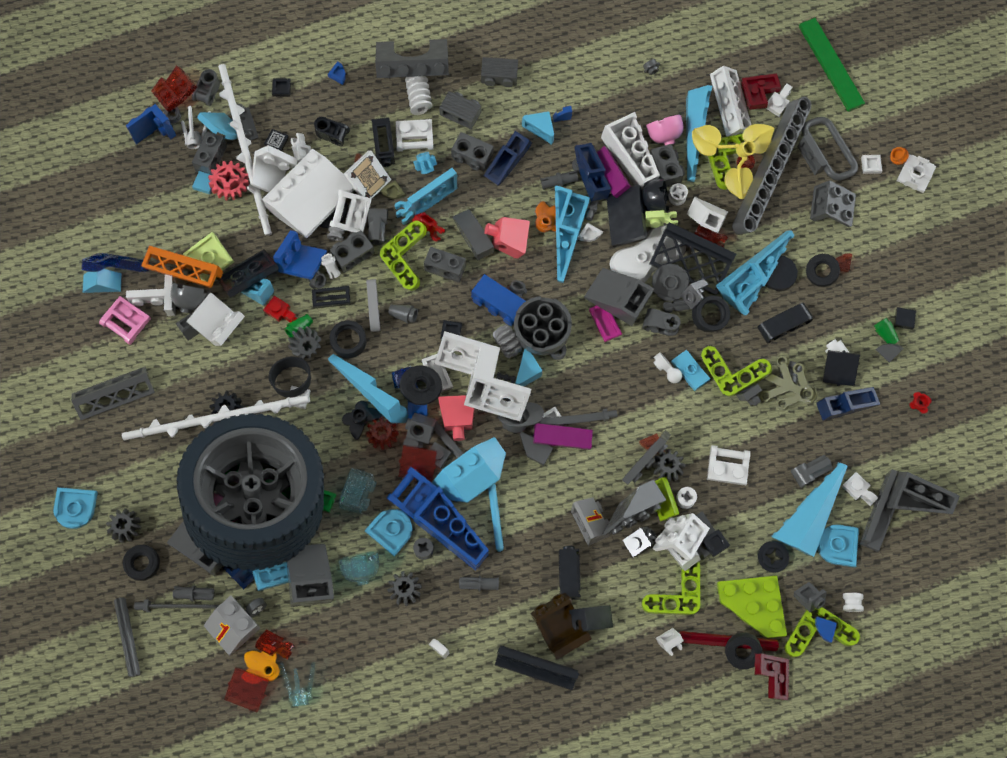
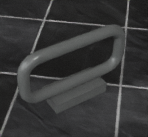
(815, 157)

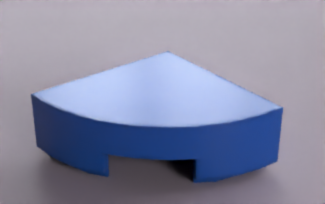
(337, 73)
(564, 115)
(825, 628)

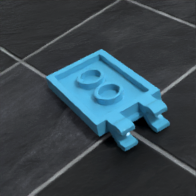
(427, 196)

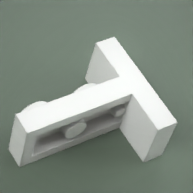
(155, 296)

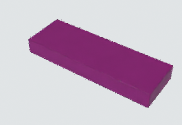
(613, 173)
(562, 436)

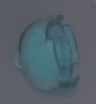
(360, 567)

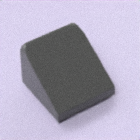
(187, 330)

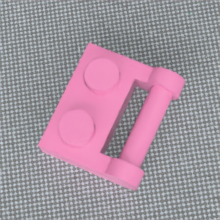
(127, 314)

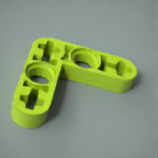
(722, 157)
(398, 251)
(728, 377)
(686, 595)
(808, 621)

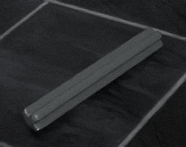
(127, 637)

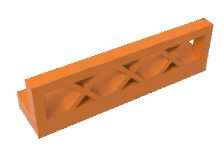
(182, 262)

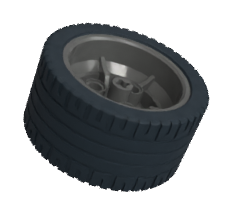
(248, 443)

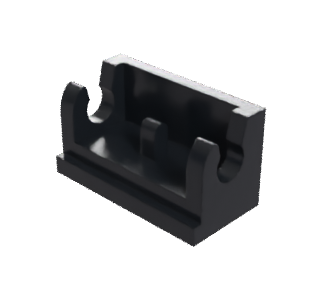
(592, 618)

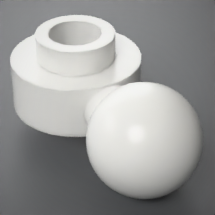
(673, 374)

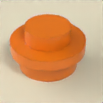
(899, 155)

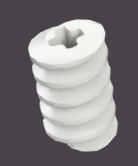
(418, 94)

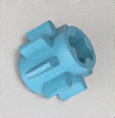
(425, 162)

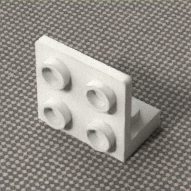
(270, 167)
(214, 320)
(683, 535)

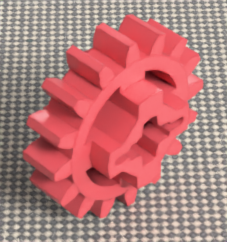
(223, 174)

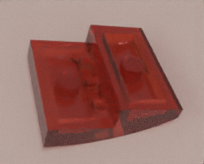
(174, 89)

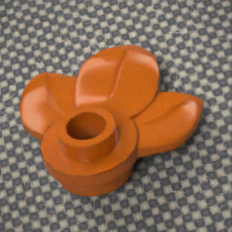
(545, 214)

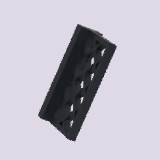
(699, 244)
(536, 667)

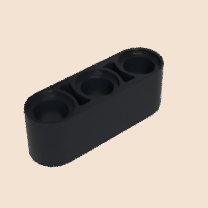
(786, 321)

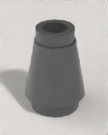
(405, 313)

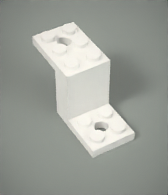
(483, 390)

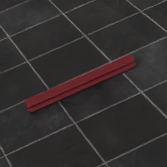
(721, 640)

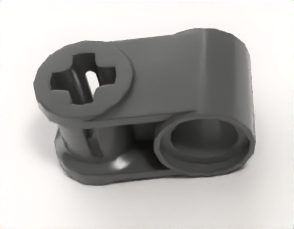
(206, 90)
(659, 322)

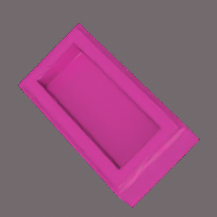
(605, 323)

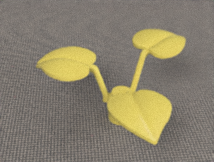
(756, 138)

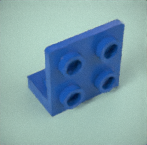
(148, 122)
(296, 258)

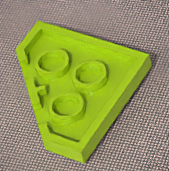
(756, 603)

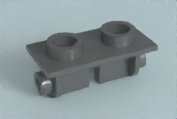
(248, 124)

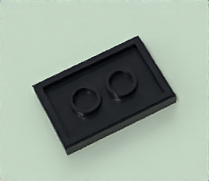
(626, 216)
(247, 273)

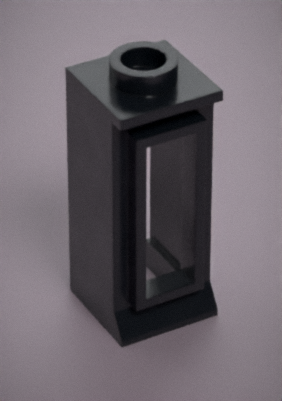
(385, 158)
(569, 572)

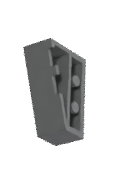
(917, 494)

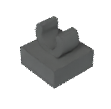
(750, 395)

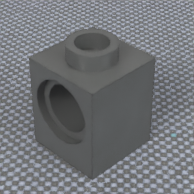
(421, 435)

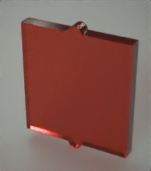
(419, 459)
(246, 689)

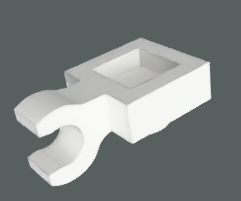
(778, 102)
(299, 147)
(857, 487)

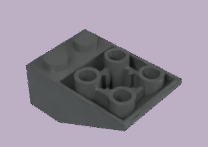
(619, 295)
(636, 507)
(182, 542)
(310, 577)

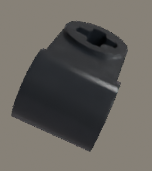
(334, 132)

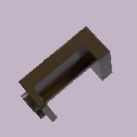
(556, 626)

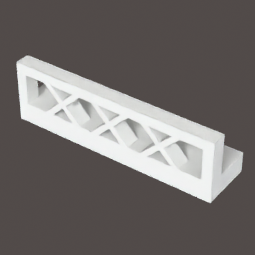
(729, 101)

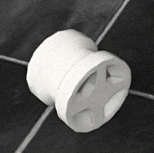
(679, 190)
(683, 500)
(853, 602)

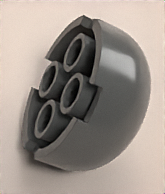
(542, 325)

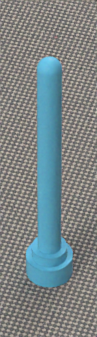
(495, 518)

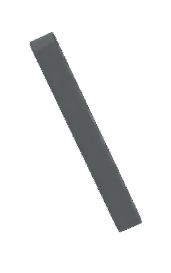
(771, 166)

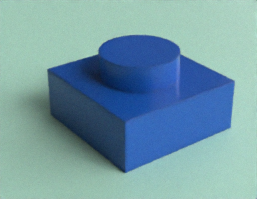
(420, 409)

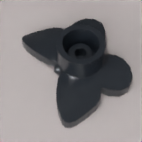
(359, 418)

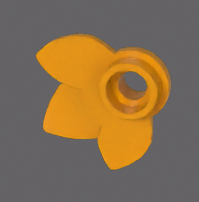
(259, 662)

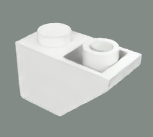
(707, 214)

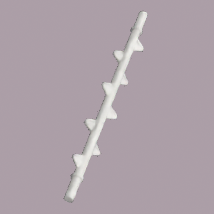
(245, 156)
(224, 412)

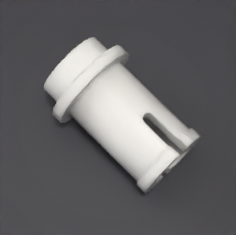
(330, 265)

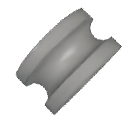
(335, 233)

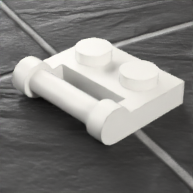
(414, 130)
(356, 214)
(726, 471)

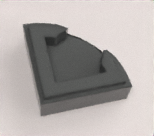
(889, 351)

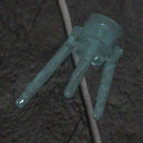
(299, 696)

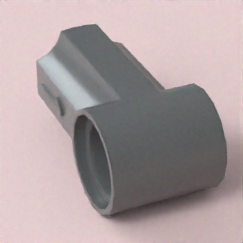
(377, 223)
(809, 472)

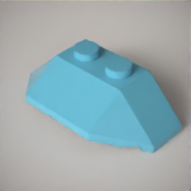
(472, 472)

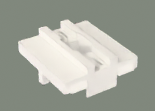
(915, 181)

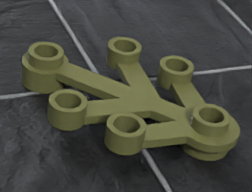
(787, 385)

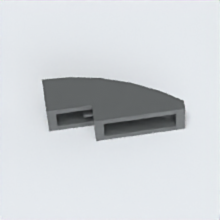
(473, 234)

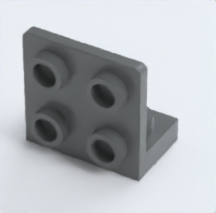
(833, 202)

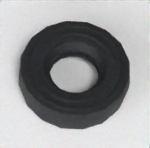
(822, 259)
(149, 571)
(740, 639)

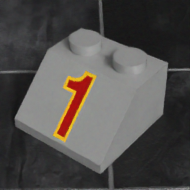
(590, 520)
(231, 625)

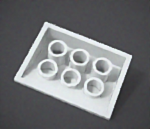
(307, 193)

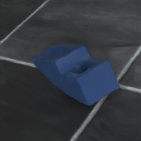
(508, 158)
(592, 172)
(847, 403)

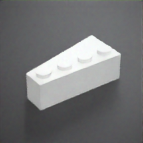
(630, 149)

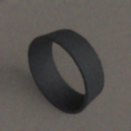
(283, 364)

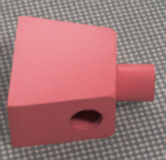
(509, 235)
(456, 415)

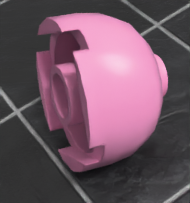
(666, 130)

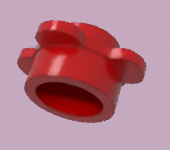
(926, 401)

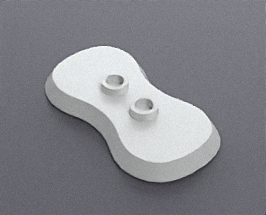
(635, 259)

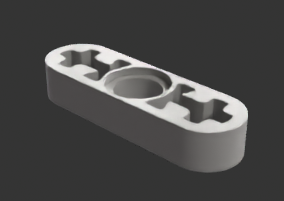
(373, 305)

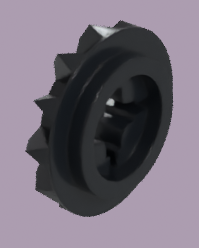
(780, 552)

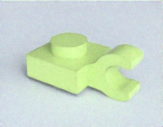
(657, 218)

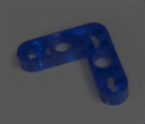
(103, 260)

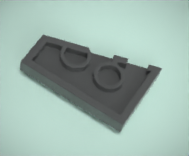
(647, 460)

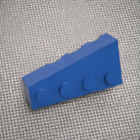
(450, 528)

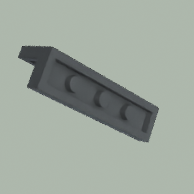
(110, 386)
(879, 517)

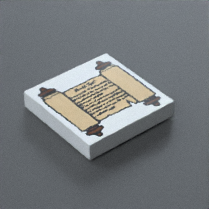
(367, 175)

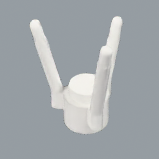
(192, 138)

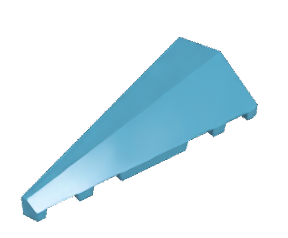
(696, 112)
(569, 219)
(744, 283)
(367, 386)
(808, 522)

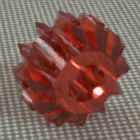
(374, 430)

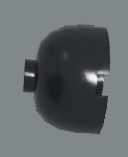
(655, 196)

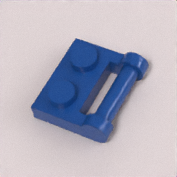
(416, 497)

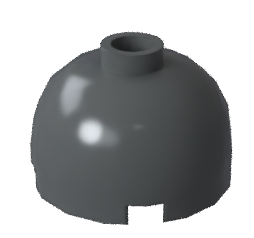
(187, 297)

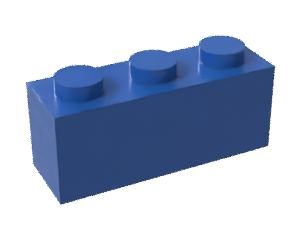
(497, 299)

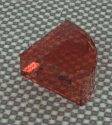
(844, 262)
(647, 442)

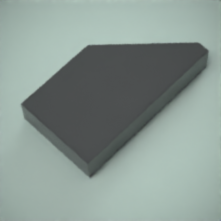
(535, 452)

